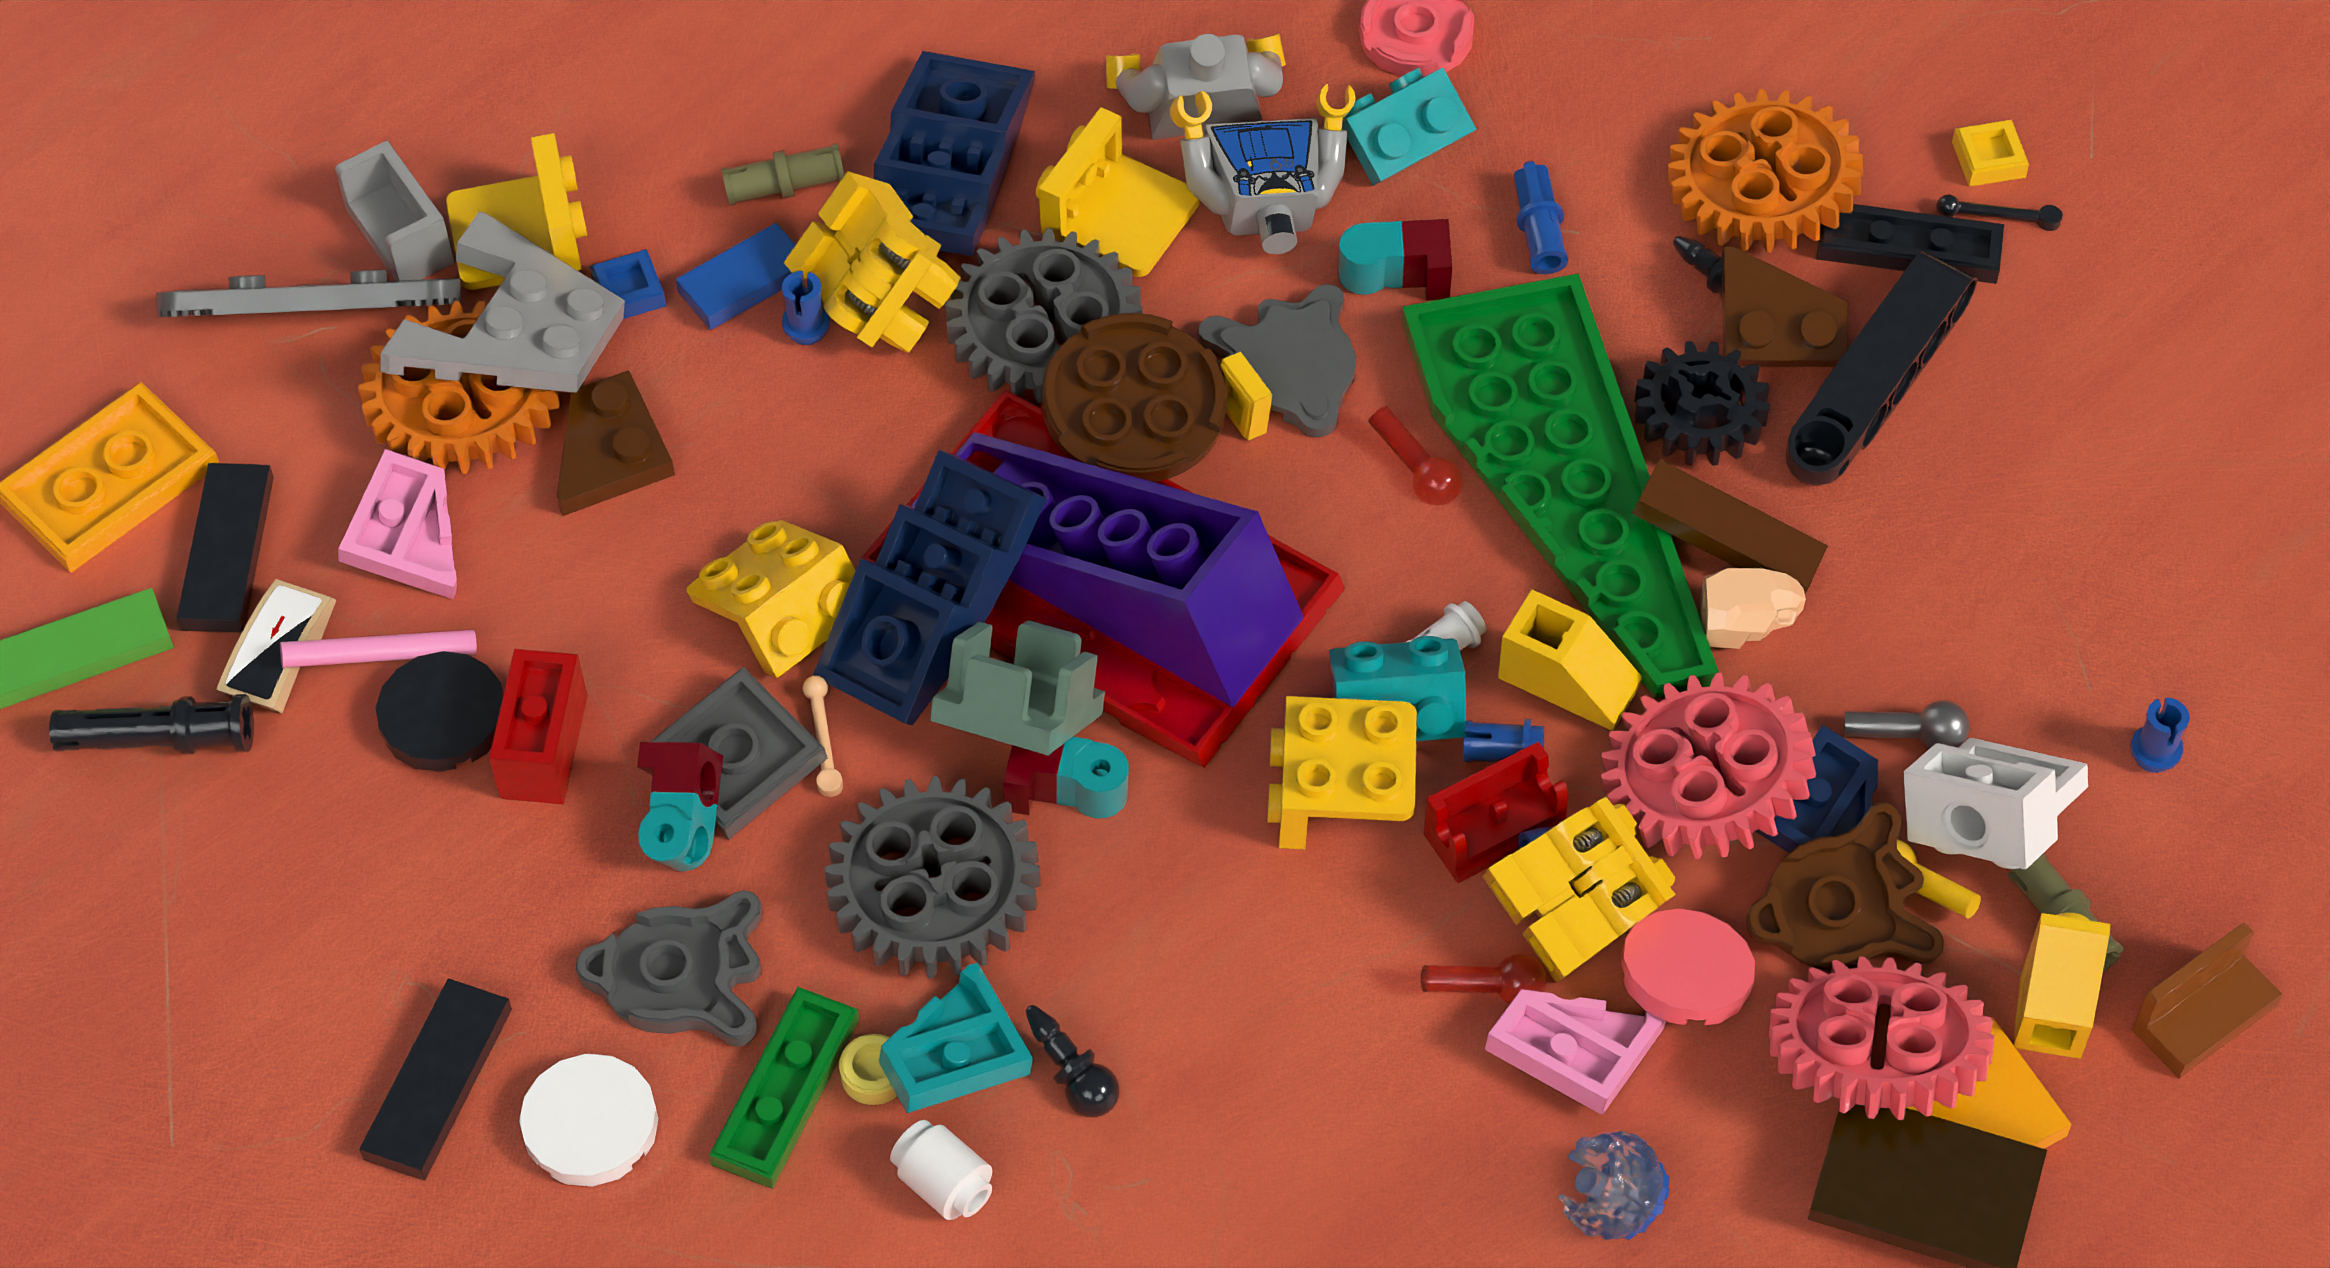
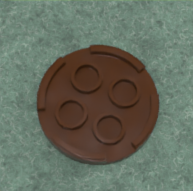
(1134, 397)

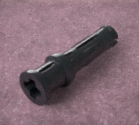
(182, 725)

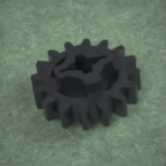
(1701, 403)

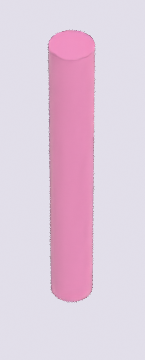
(375, 648)

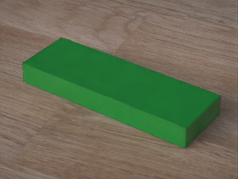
(784, 1087)

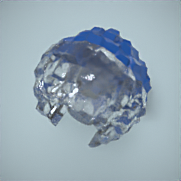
(1621, 1185)

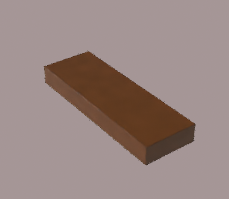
(1726, 525)

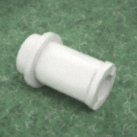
(1459, 623)

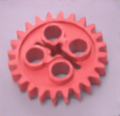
(1732, 731)
(1933, 1043)

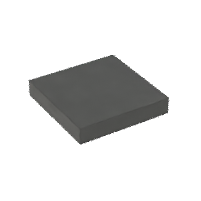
(760, 745)

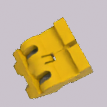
(872, 263)
(1606, 869)

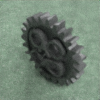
(995, 315)
(946, 924)

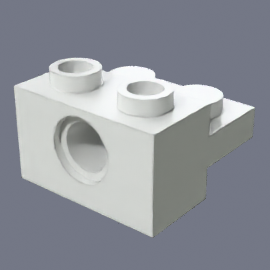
(1989, 800)

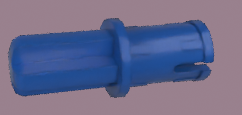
(1540, 218)

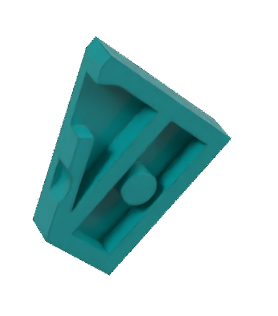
(955, 1046)

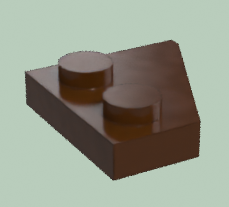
(1779, 316)
(609, 445)

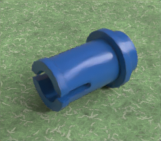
(804, 315)
(1497, 741)
(2159, 742)

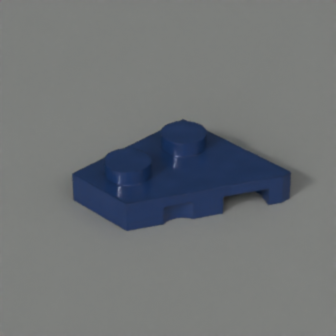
(1837, 796)

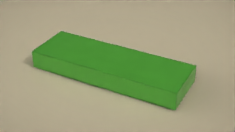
(81, 647)

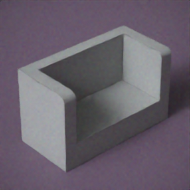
(394, 213)

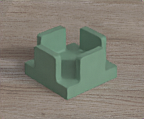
(1026, 703)

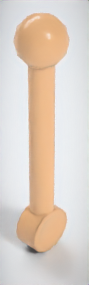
(828, 780)

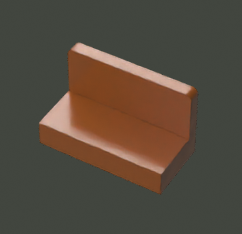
(2205, 1004)

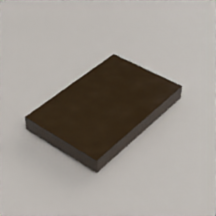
(1929, 1186)

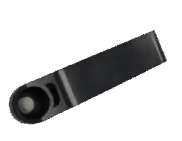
(1878, 369)

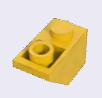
(1567, 661)
(2060, 984)

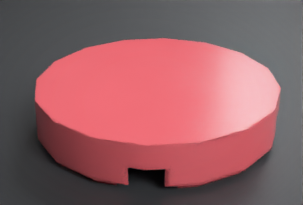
(1416, 34)
(1687, 967)

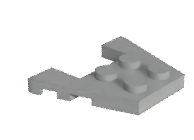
(535, 331)

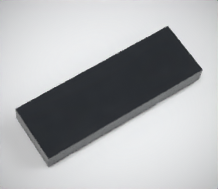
(1895, 237)
(225, 548)
(435, 1079)

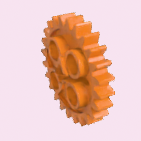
(1765, 170)
(437, 416)

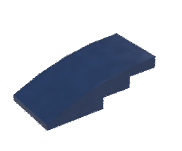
(953, 144)
(927, 587)

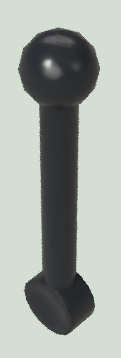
(2047, 218)

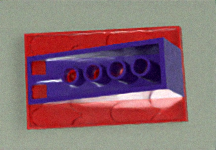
(1158, 582)

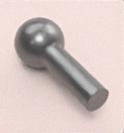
(1937, 723)

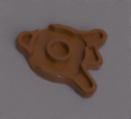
(1846, 899)

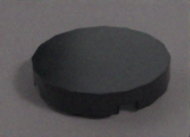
(439, 710)

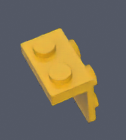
(1113, 197)
(530, 206)
(779, 590)
(1342, 763)

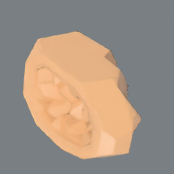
(1748, 605)

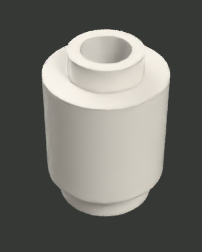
(942, 1170)

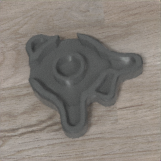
(1296, 354)
(679, 969)

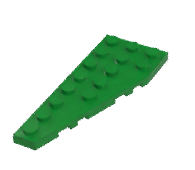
(1543, 424)

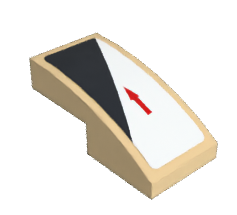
(255, 665)

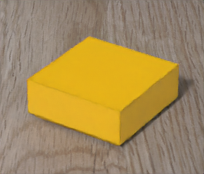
(1990, 153)
(1247, 397)

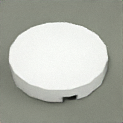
(588, 1119)

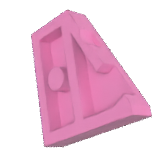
(404, 526)
(1573, 1044)

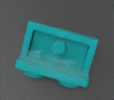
(1407, 125)
(1418, 672)

